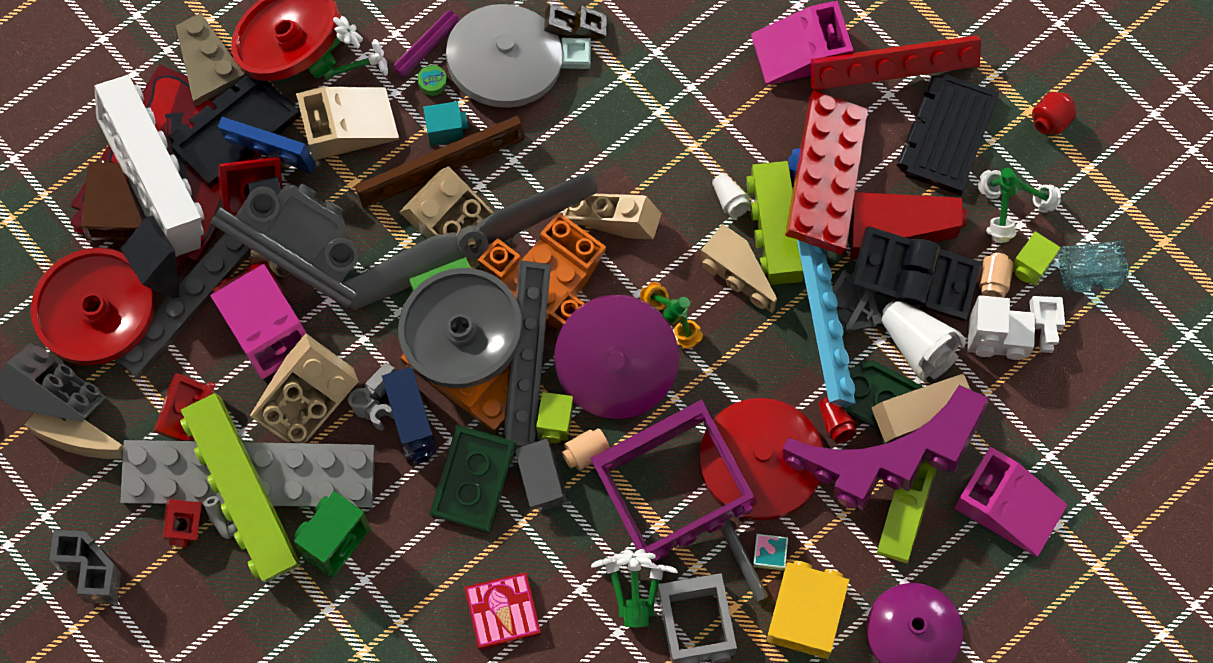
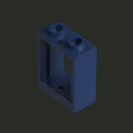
(409, 415)

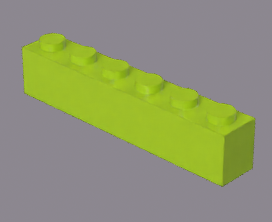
(240, 488)

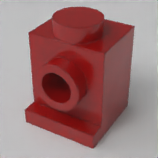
(190, 514)

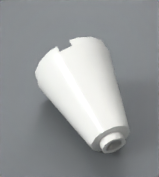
(922, 339)

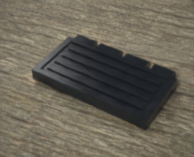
(254, 104)
(947, 132)

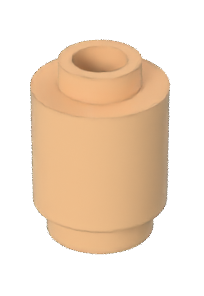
(996, 275)
(583, 447)

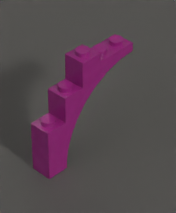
(898, 463)

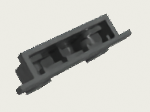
(297, 236)

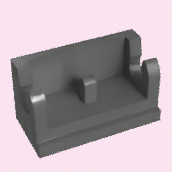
(541, 475)

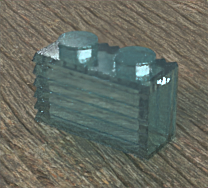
(1093, 266)

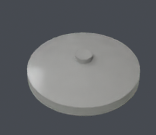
(503, 56)

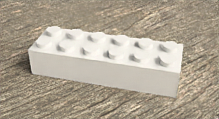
(147, 163)

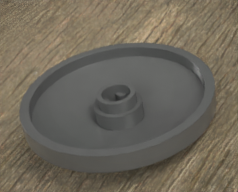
(460, 328)

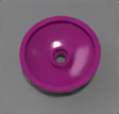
(891, 628)

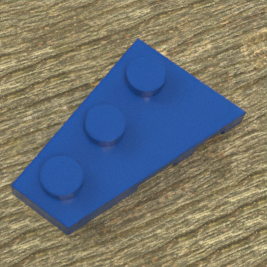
(267, 143)

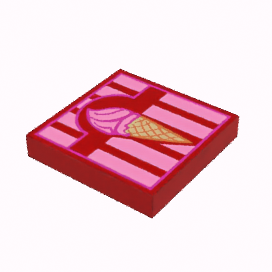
(502, 611)

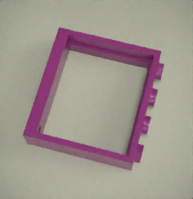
(652, 438)

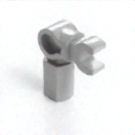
(364, 400)

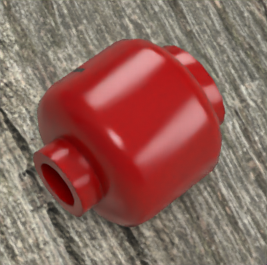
(1054, 113)

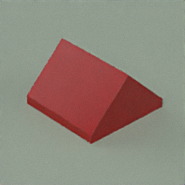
(235, 176)

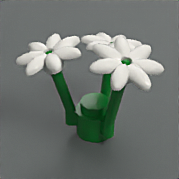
(345, 34)
(635, 610)

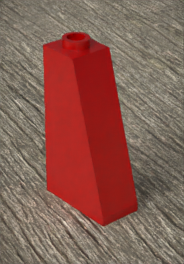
(906, 216)

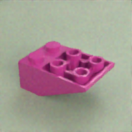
(791, 43)
(260, 319)
(1011, 502)

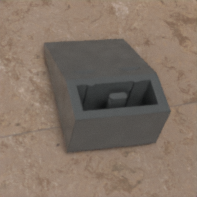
(44, 386)

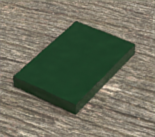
(473, 478)

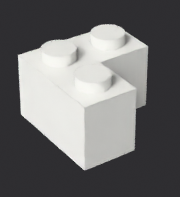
(999, 330)

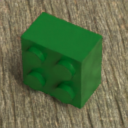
(331, 534)

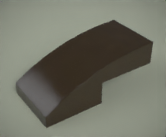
(582, 24)

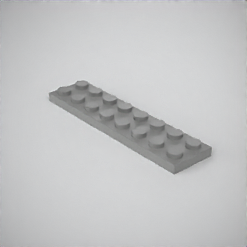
(289, 472)

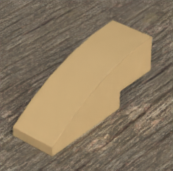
(74, 436)

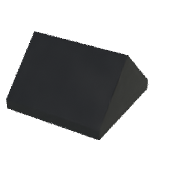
(153, 258)

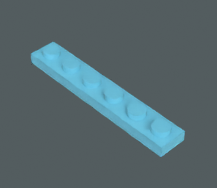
(827, 325)

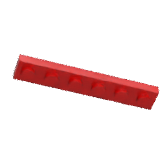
(895, 62)

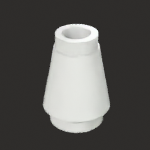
(731, 196)

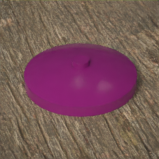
(616, 356)

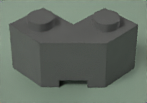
(79, 553)

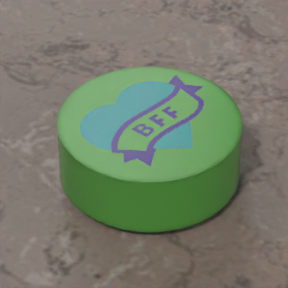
(432, 80)

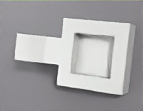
(1048, 318)

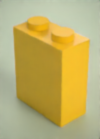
(808, 609)

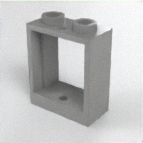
(691, 589)

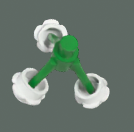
(1006, 183)

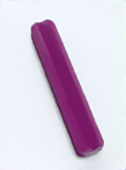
(426, 43)

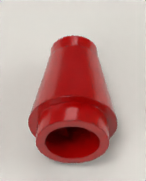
(837, 422)

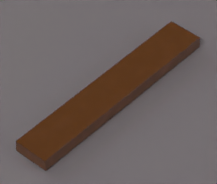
(453, 155)

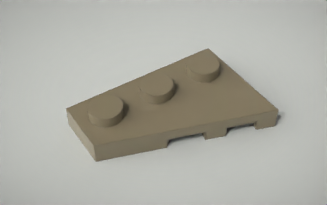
(206, 60)

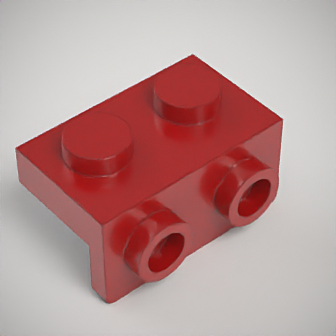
(181, 393)

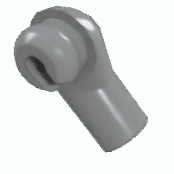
(218, 518)

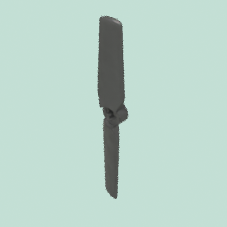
(443, 249)

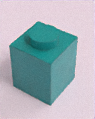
(445, 123)

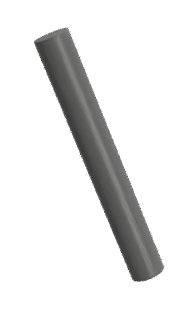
(744, 562)

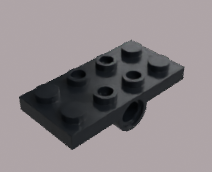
(915, 273)

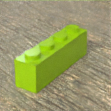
(772, 199)

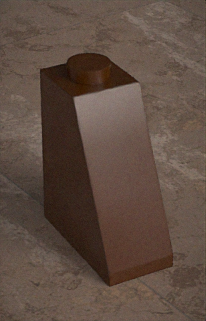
(108, 204)

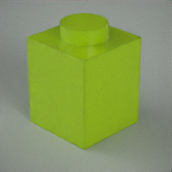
(1035, 259)
(554, 417)

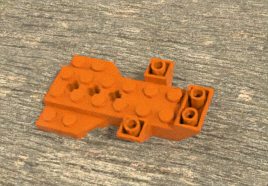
(572, 261)

